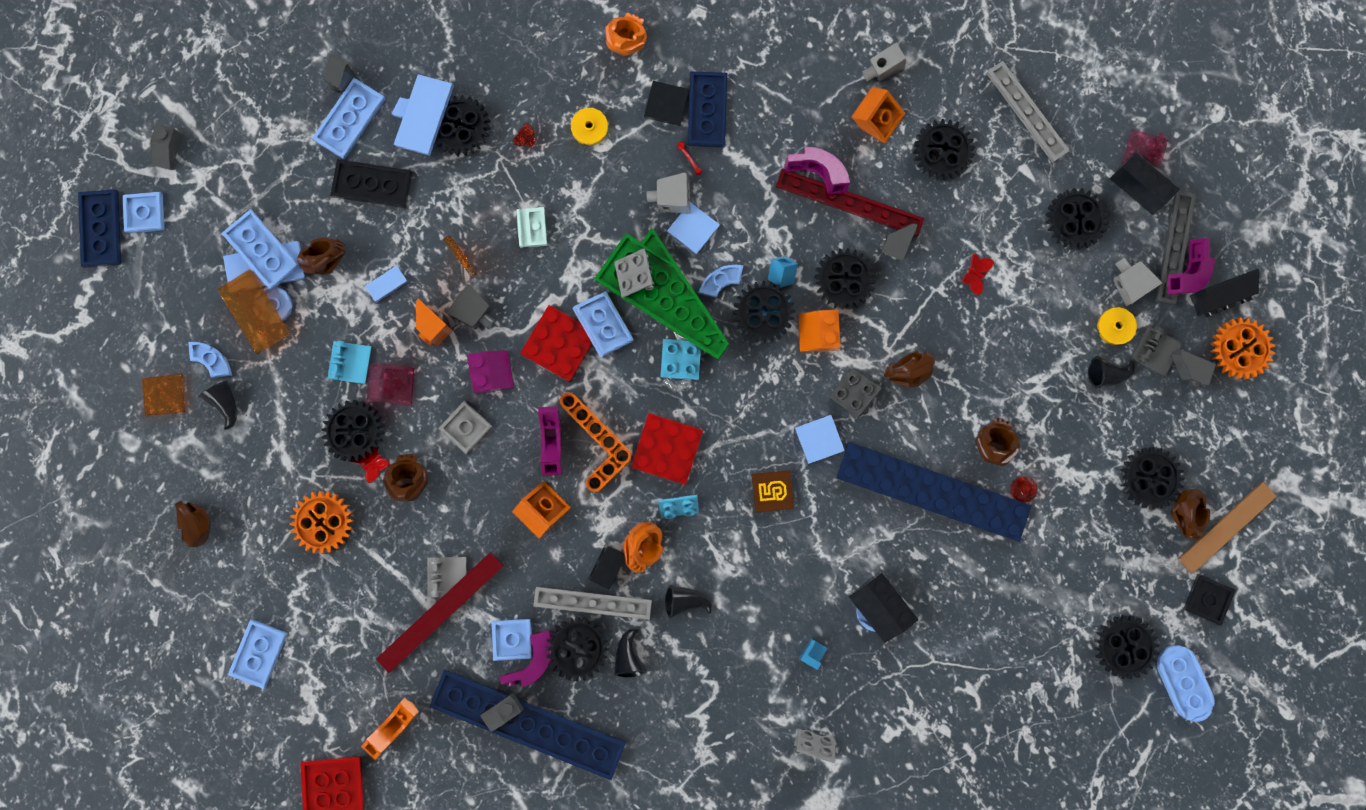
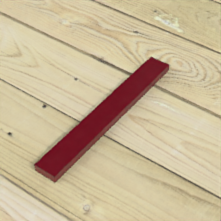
(848, 202)
(439, 612)

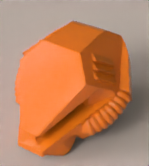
(625, 34)
(643, 546)

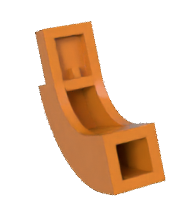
(390, 729)

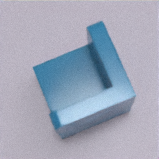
(782, 271)
(813, 653)

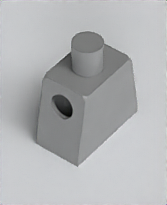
(890, 58)
(672, 194)
(1134, 281)

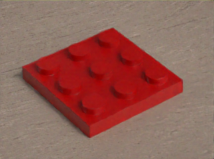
(558, 344)
(667, 449)
(332, 784)

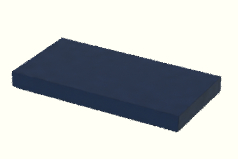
(707, 109)
(99, 228)

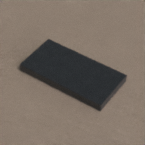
(371, 183)

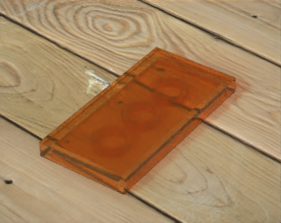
(253, 311)

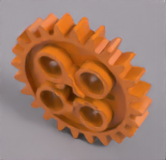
(1252, 363)
(310, 535)

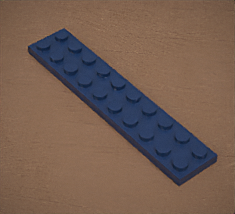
(934, 492)
(531, 727)

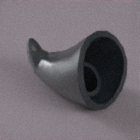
(1105, 374)
(222, 399)
(681, 599)
(627, 661)

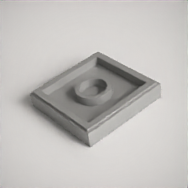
(465, 427)

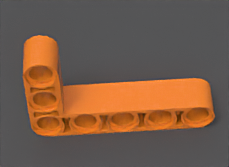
(599, 438)

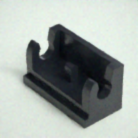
(607, 566)

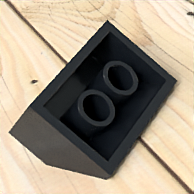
(1145, 182)
(1226, 293)
(883, 607)

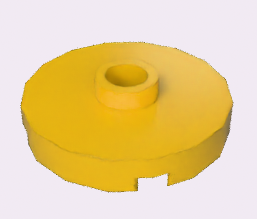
(592, 135)
(1108, 330)

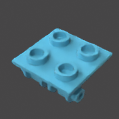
(680, 360)
(349, 362)
(678, 506)

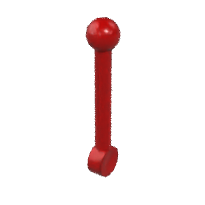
(681, 146)

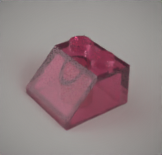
(390, 384)

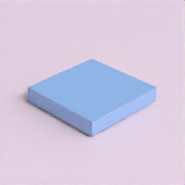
(143, 212)
(693, 229)
(819, 439)
(512, 639)

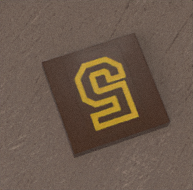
(772, 491)

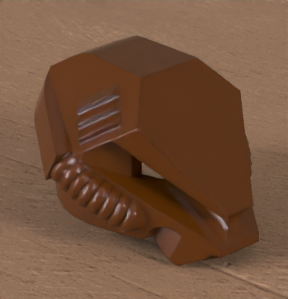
(321, 256)
(911, 369)
(997, 442)
(405, 478)
(1191, 513)
(194, 524)

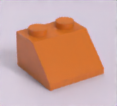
(878, 114)
(430, 326)
(819, 331)
(541, 509)

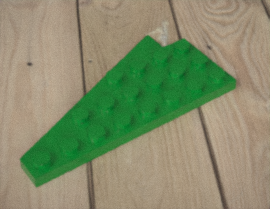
(671, 300)

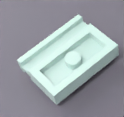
(531, 227)

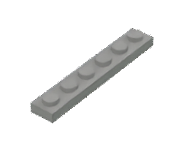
(1027, 112)
(592, 603)

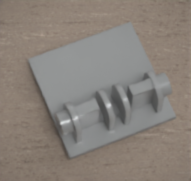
(634, 273)
(444, 574)
(815, 745)

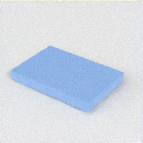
(603, 324)
(257, 654)

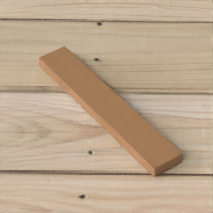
(1227, 527)

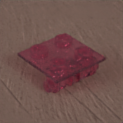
(1149, 145)

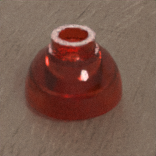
(525, 136)
(1024, 489)

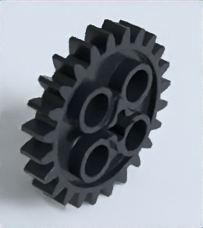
(466, 110)
(946, 133)
(1060, 219)
(845, 262)
(764, 329)
(351, 447)
(1155, 462)
(585, 633)
(1141, 640)

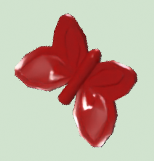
(975, 273)
(373, 464)

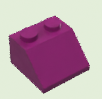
(490, 371)

